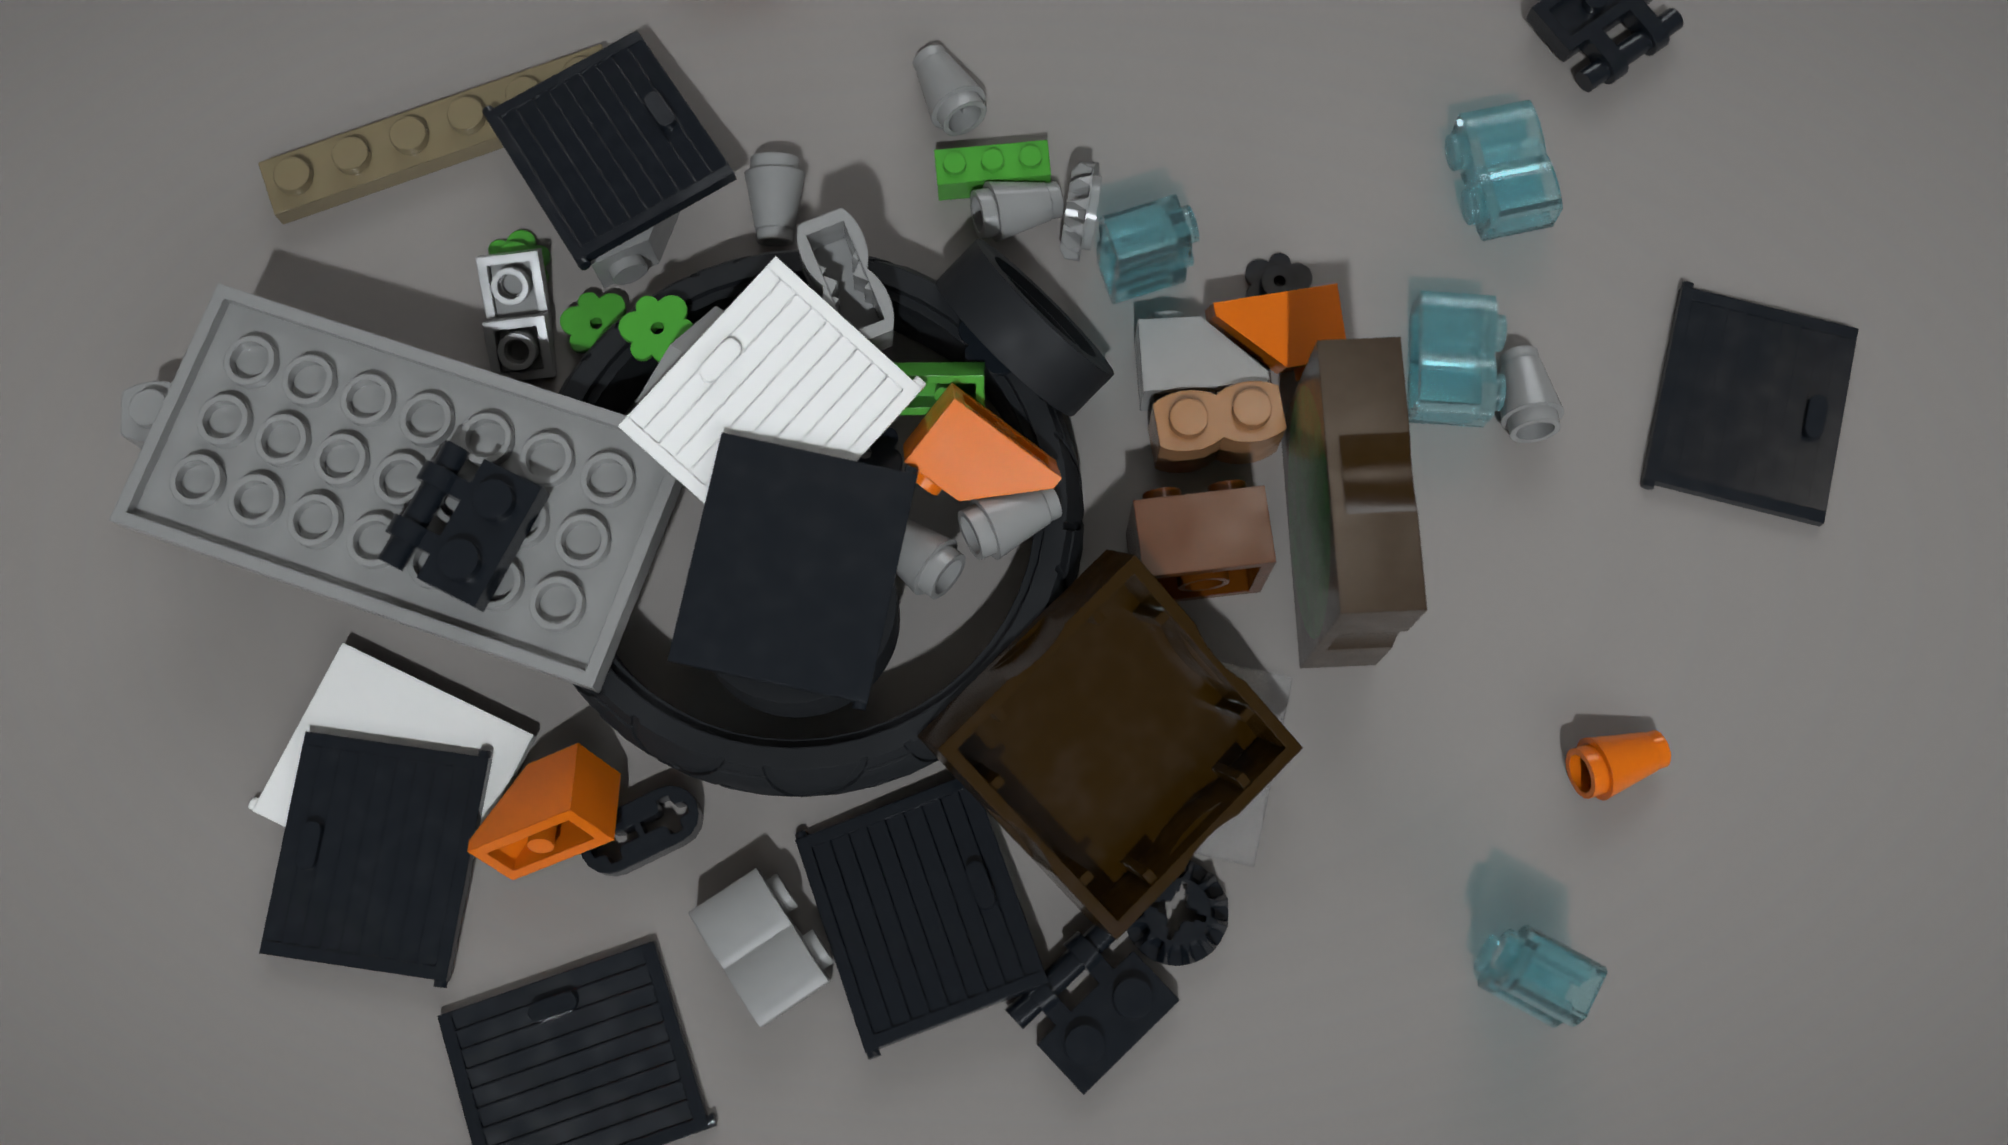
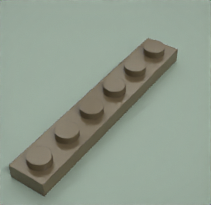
(396, 147)

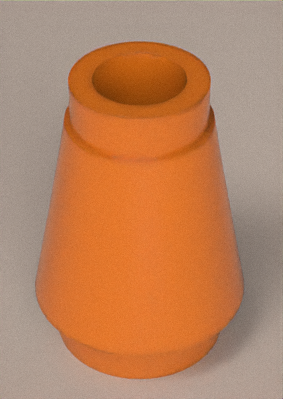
(1615, 762)

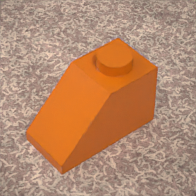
(1281, 325)
(975, 452)
(550, 813)

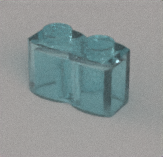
(1504, 170)
(1146, 247)
(1454, 359)
(1539, 975)

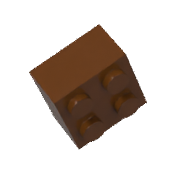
(1204, 540)

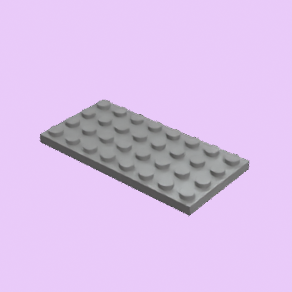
(308, 436)

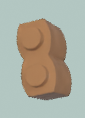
(1232, 427)

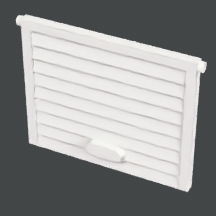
(771, 372)
(385, 705)

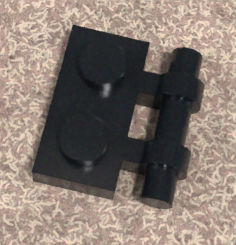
(1583, 26)
(479, 537)
(1106, 1020)

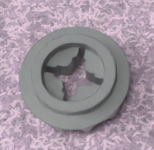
(1080, 211)

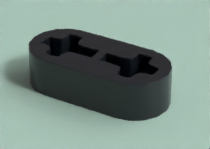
(652, 844)

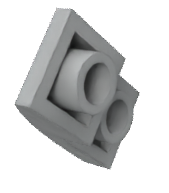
(517, 314)

